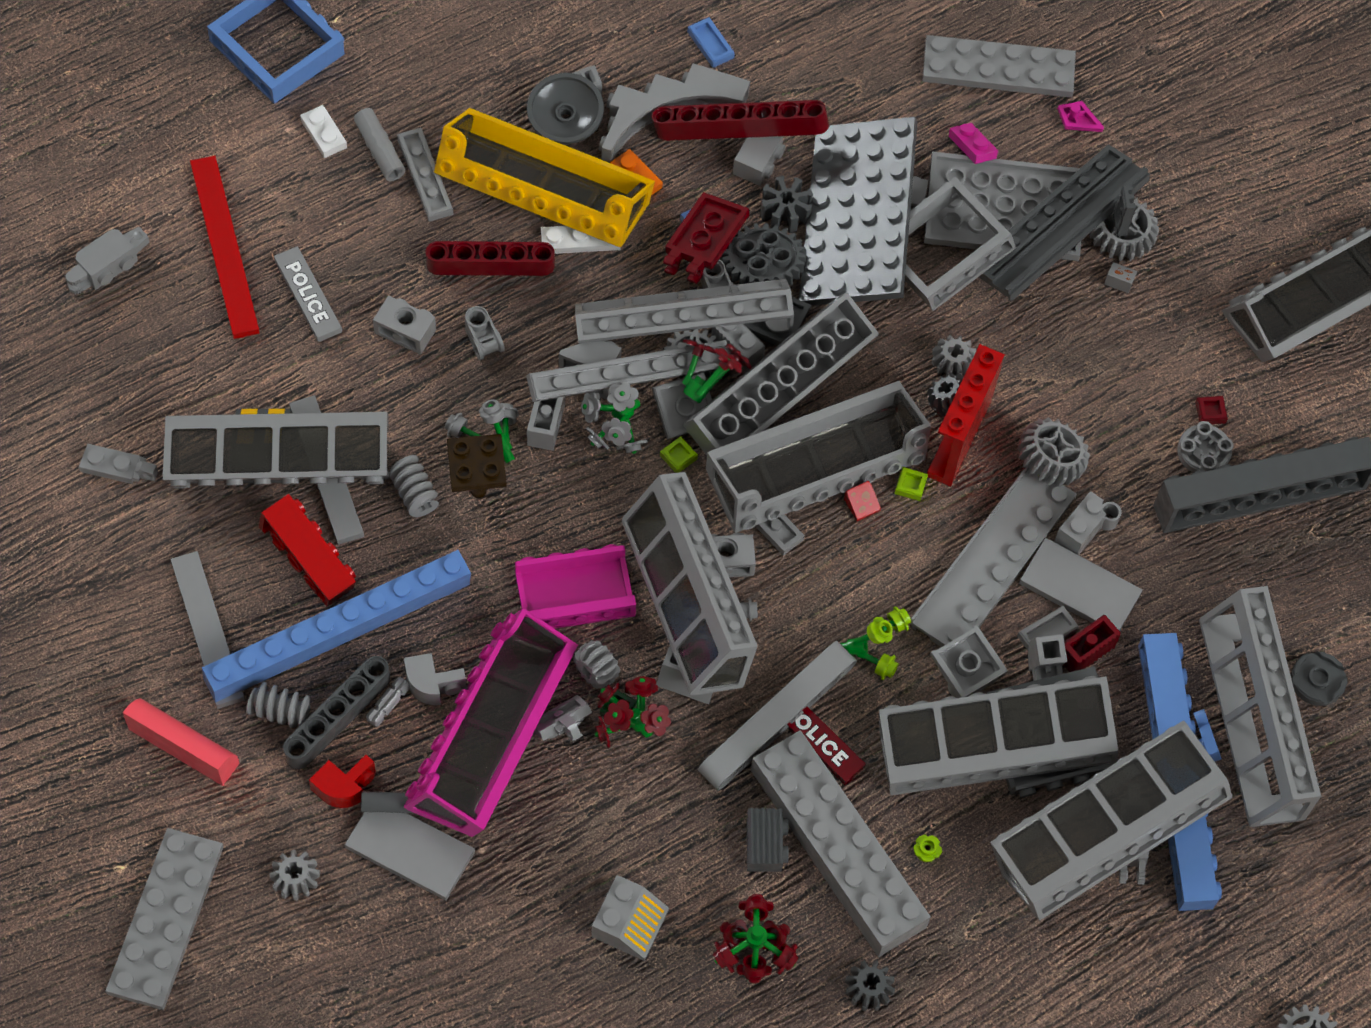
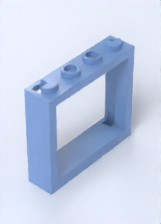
(295, 76)

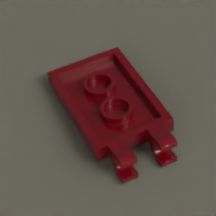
(704, 235)

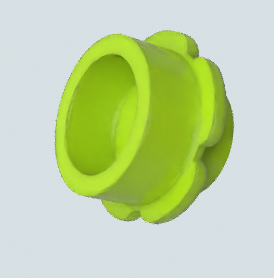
(927, 855)

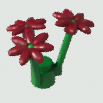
(698, 387)

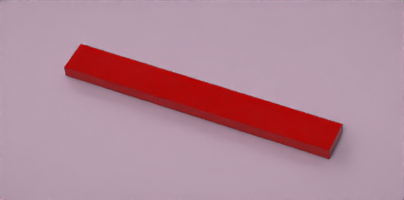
(224, 247)

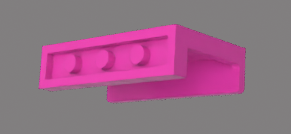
(576, 586)

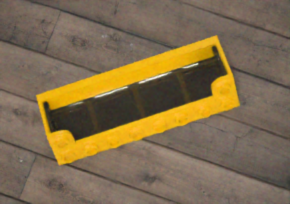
(543, 176)

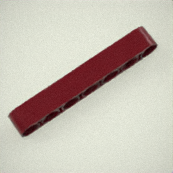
(741, 120)

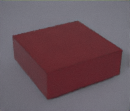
(1211, 409)

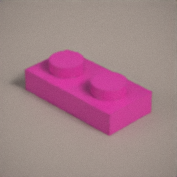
(973, 143)

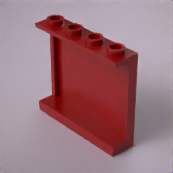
(966, 414)

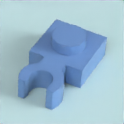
(1207, 740)

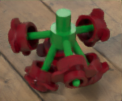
(770, 936)

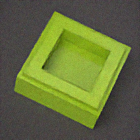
(678, 455)
(911, 483)

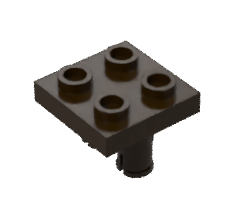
(476, 464)

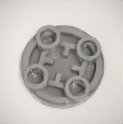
(1204, 447)

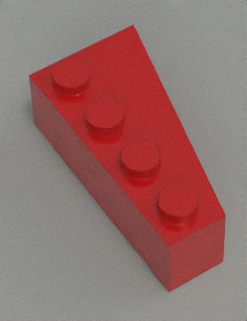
(307, 549)

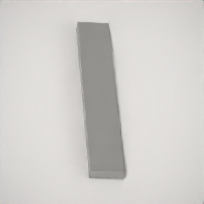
(334, 494)
(202, 614)

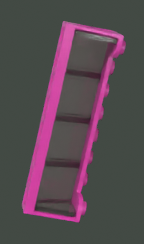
(491, 724)

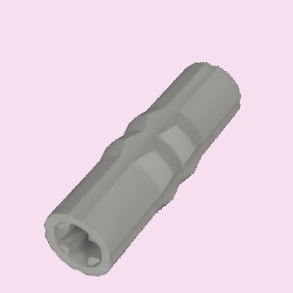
(379, 144)

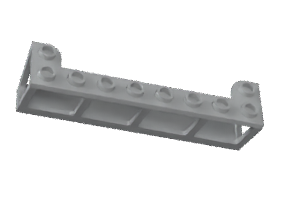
(687, 311)
(1274, 694)

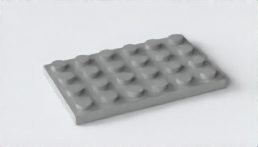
(1004, 188)

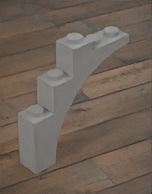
(633, 109)

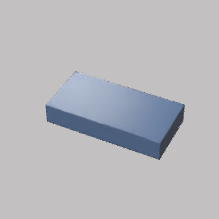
(711, 42)

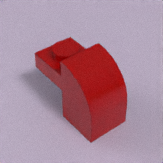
(339, 788)

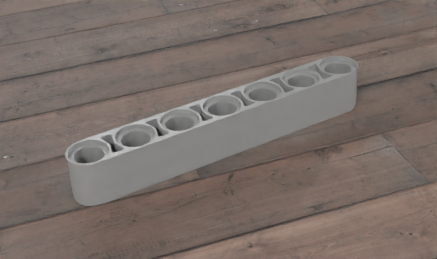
(774, 716)

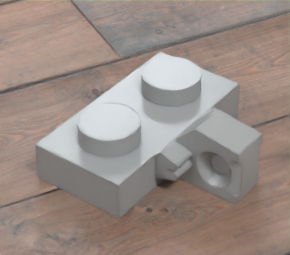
(563, 719)

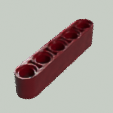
(479, 251)

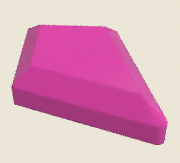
(1079, 117)

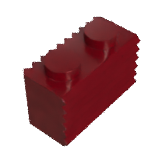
(1091, 644)

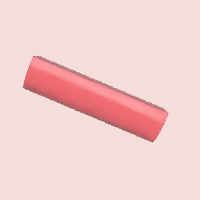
(180, 741)

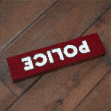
(828, 746)

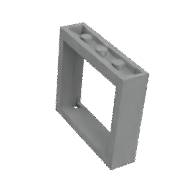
(972, 265)

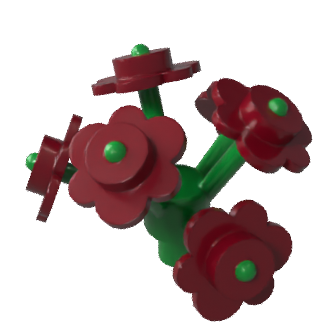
(622, 718)

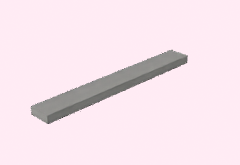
(630, 369)

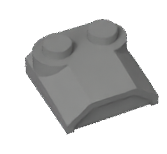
(969, 663)

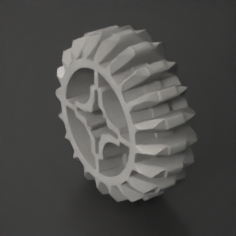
(1135, 242)
(1053, 451)

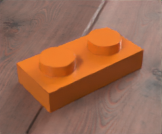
(633, 163)

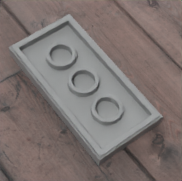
(1079, 585)
(411, 850)

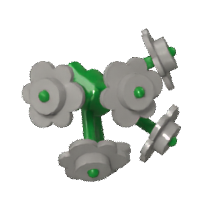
(619, 428)

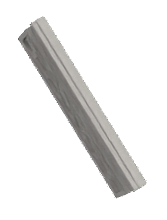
(992, 558)

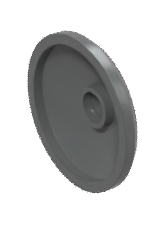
(565, 95)

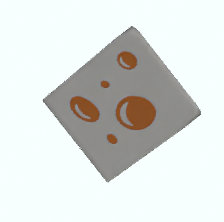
(1120, 277)

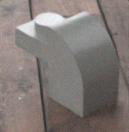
(1046, 656)
(427, 684)

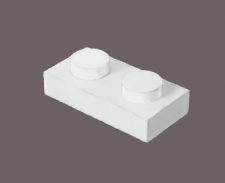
(323, 131)

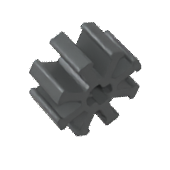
(786, 204)

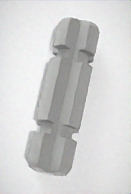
(387, 702)

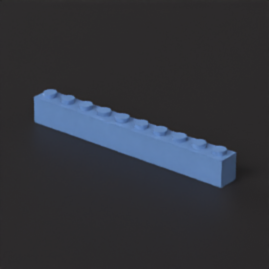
(336, 626)
(1167, 706)

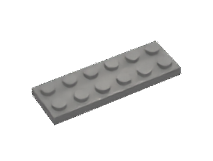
(999, 66)
(164, 919)

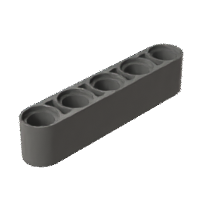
(334, 725)

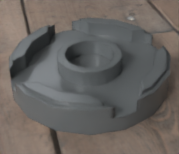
(1318, 678)

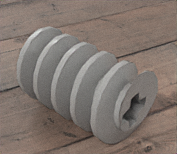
(413, 486)
(278, 706)

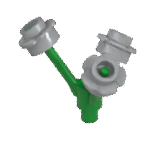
(492, 413)

